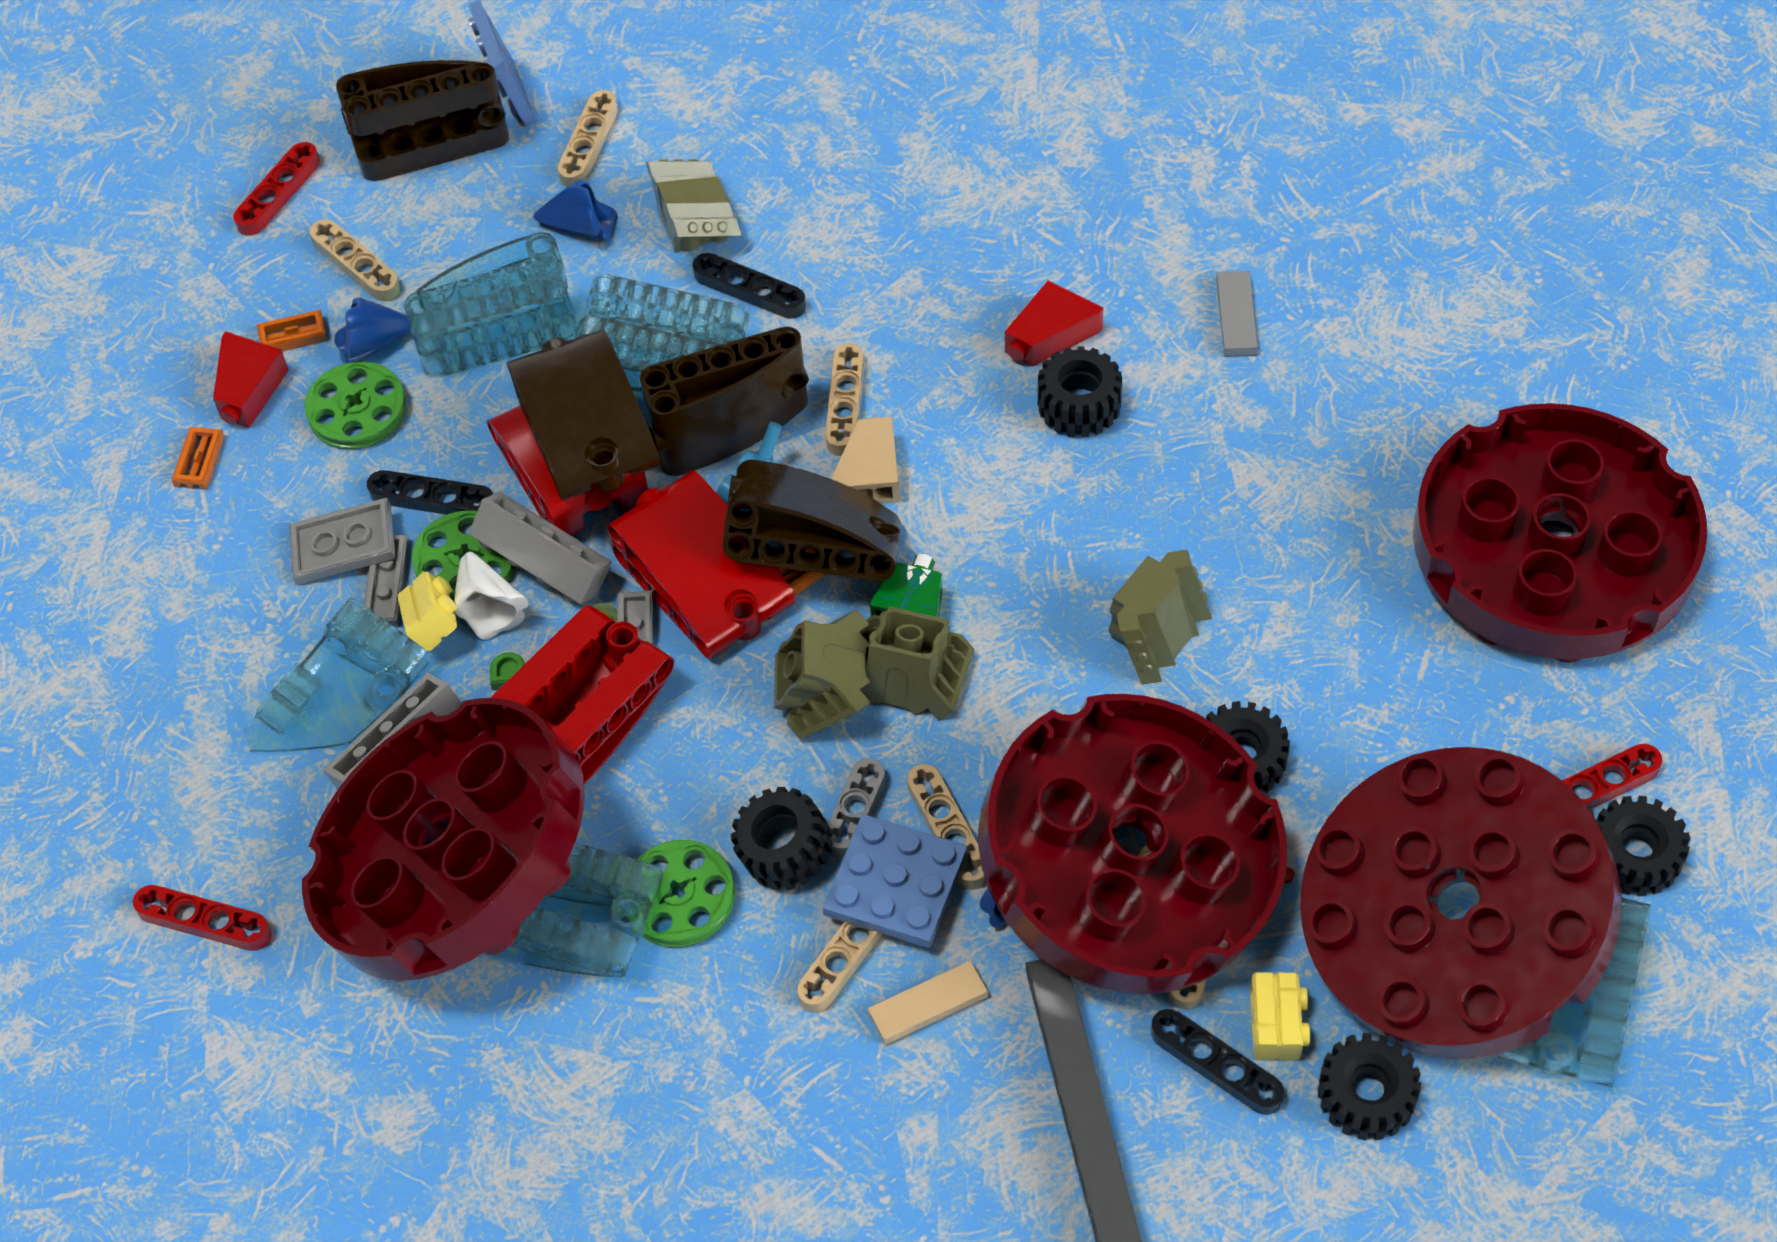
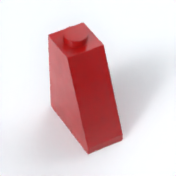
(1051, 323)
(246, 378)

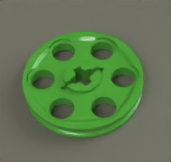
(359, 415)
(457, 544)
(696, 898)

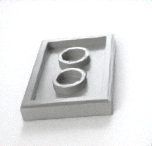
(342, 541)

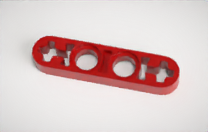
(300, 155)
(1622, 763)
(199, 922)

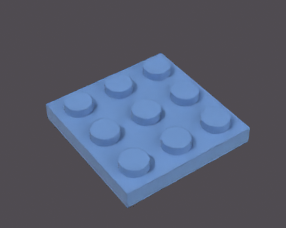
(502, 62)
(895, 880)

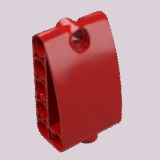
(522, 454)
(677, 552)
(591, 684)

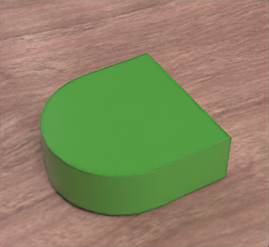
(503, 668)

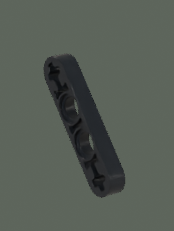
(746, 289)
(430, 497)
(1221, 1056)

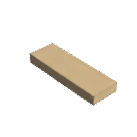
(927, 1002)

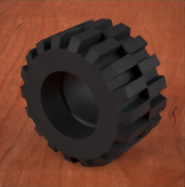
(1084, 371)
(768, 817)

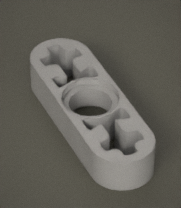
(852, 792)

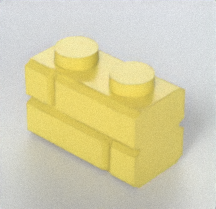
(427, 610)
(1277, 1016)

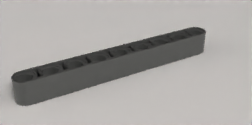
(1082, 1104)

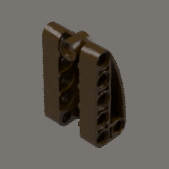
(421, 114)
(723, 398)
(583, 414)
(808, 511)

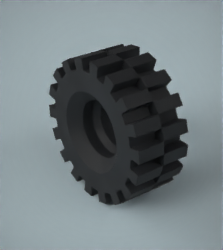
(1262, 734)
(1655, 828)
(1376, 1061)

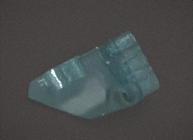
(335, 687)

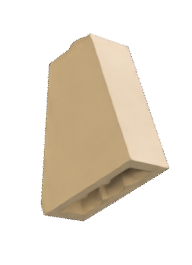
(871, 460)

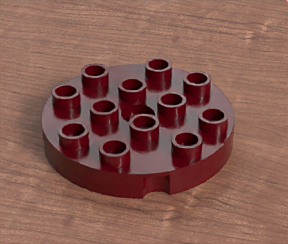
(1545, 594)
(444, 840)
(1115, 914)
(1515, 956)

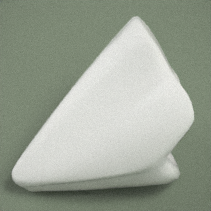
(486, 598)

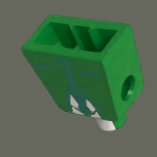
(911, 589)

